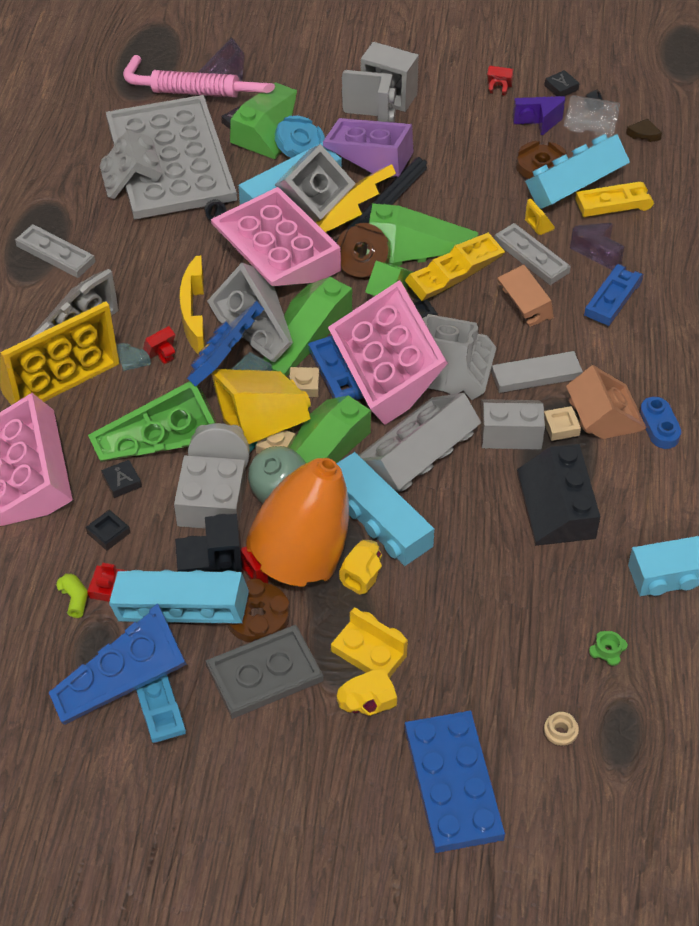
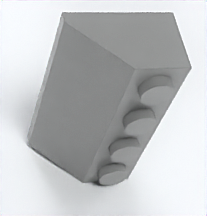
(421, 439)

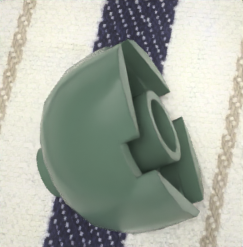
(271, 468)

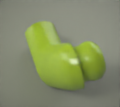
(77, 591)

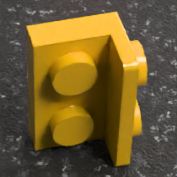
(370, 644)

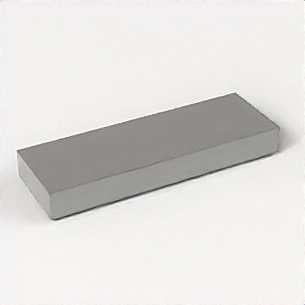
(55, 251)
(532, 254)
(536, 371)

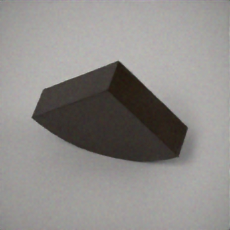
(644, 129)

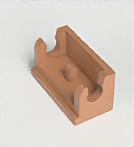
(527, 295)

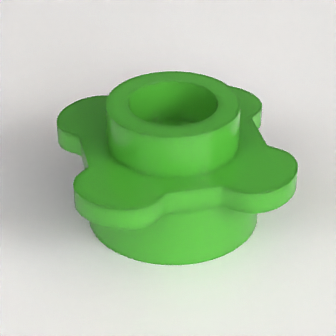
(611, 640)

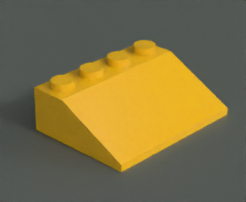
(60, 356)

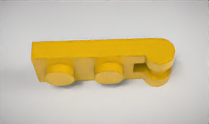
(614, 199)

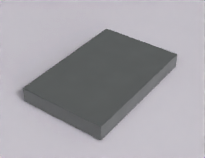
(264, 671)

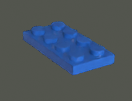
(453, 782)

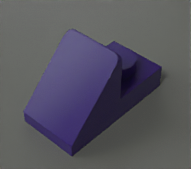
(540, 110)

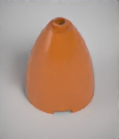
(302, 525)

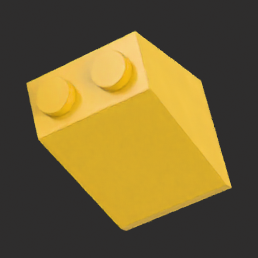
(260, 401)

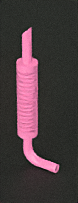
(192, 83)

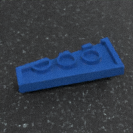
(221, 343)
(128, 663)

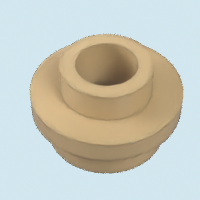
(564, 721)

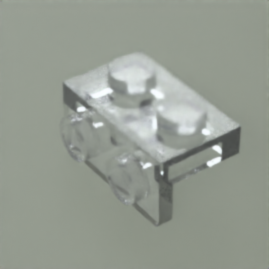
(592, 115)

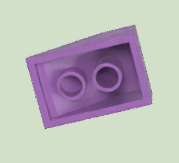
(372, 143)

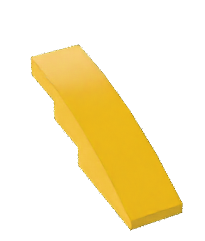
(348, 206)
(455, 266)

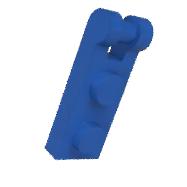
(613, 295)
(334, 368)

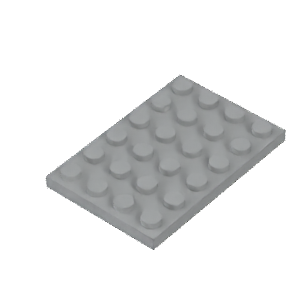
(187, 154)

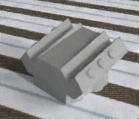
(467, 355)

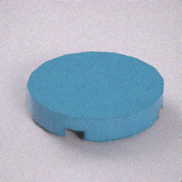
(297, 135)

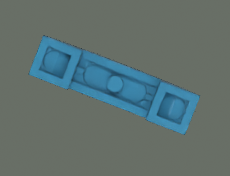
(160, 710)

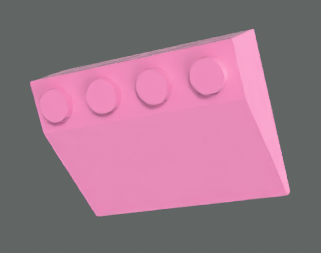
(280, 240)
(389, 351)
(31, 462)

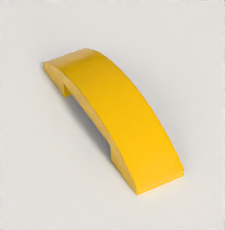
(192, 284)

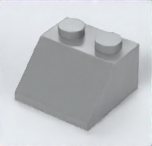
(512, 424)

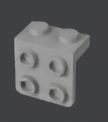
(369, 94)
(129, 155)

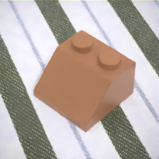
(604, 404)

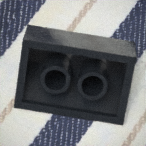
(559, 496)

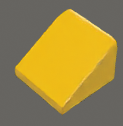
(537, 219)

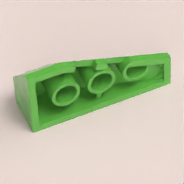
(258, 118)
(416, 234)
(310, 316)
(156, 426)
(333, 429)

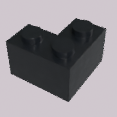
(213, 552)

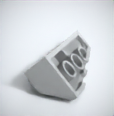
(238, 292)
(82, 298)

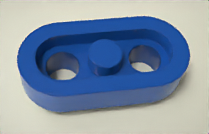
(657, 417)

